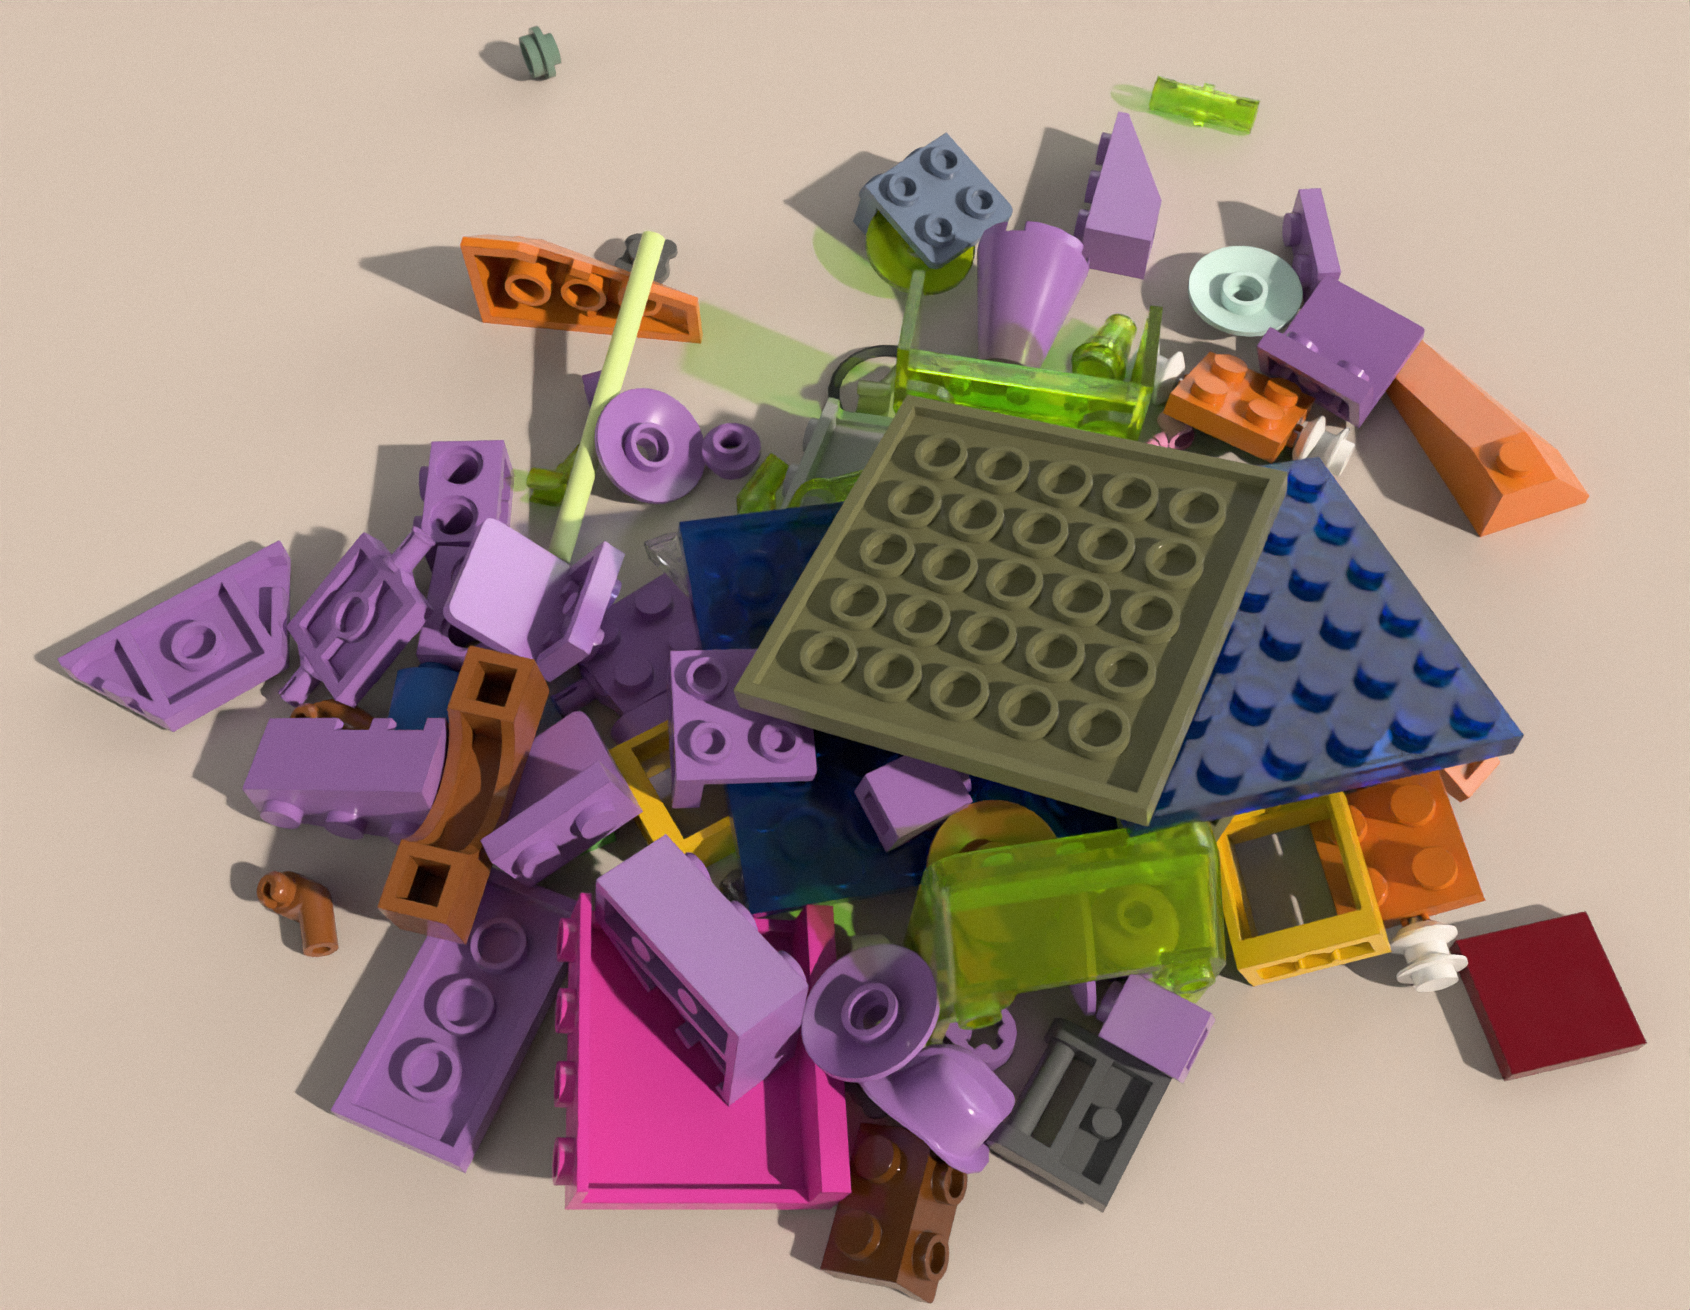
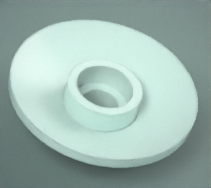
(1244, 290)

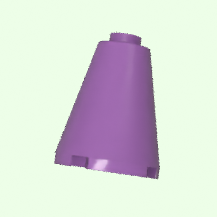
(1025, 290)

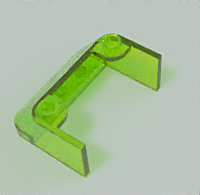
(1024, 391)
(1069, 917)

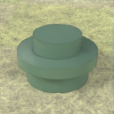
(540, 53)

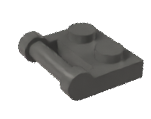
(1101, 1125)

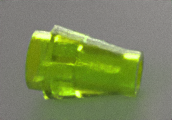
(1106, 350)

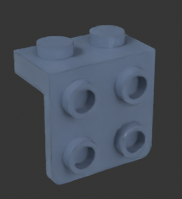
(934, 202)

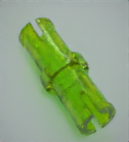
(1204, 104)

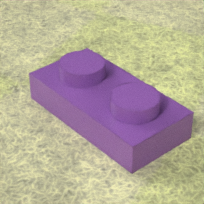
(1311, 240)

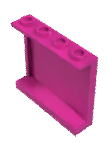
(647, 1109)

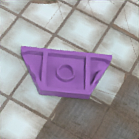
(195, 645)

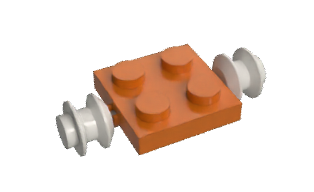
(1246, 409)
(1414, 869)

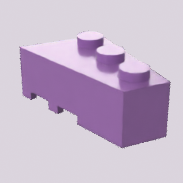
(348, 779)
(707, 960)

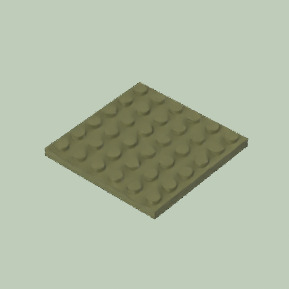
(1020, 603)

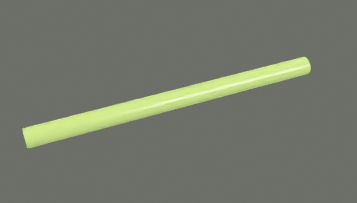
(608, 387)

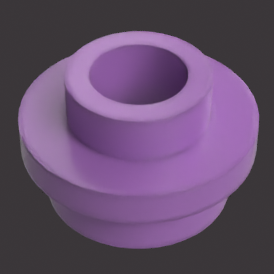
(734, 462)

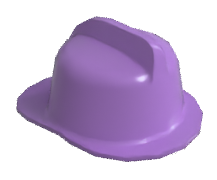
(947, 1102)

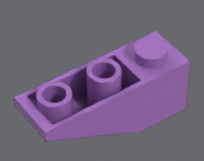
(1123, 205)

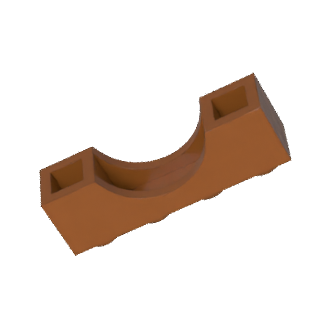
(443, 865)

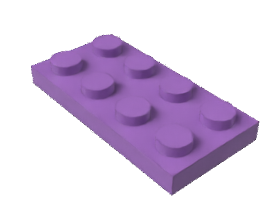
(460, 1026)

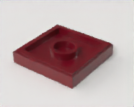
(1547, 996)

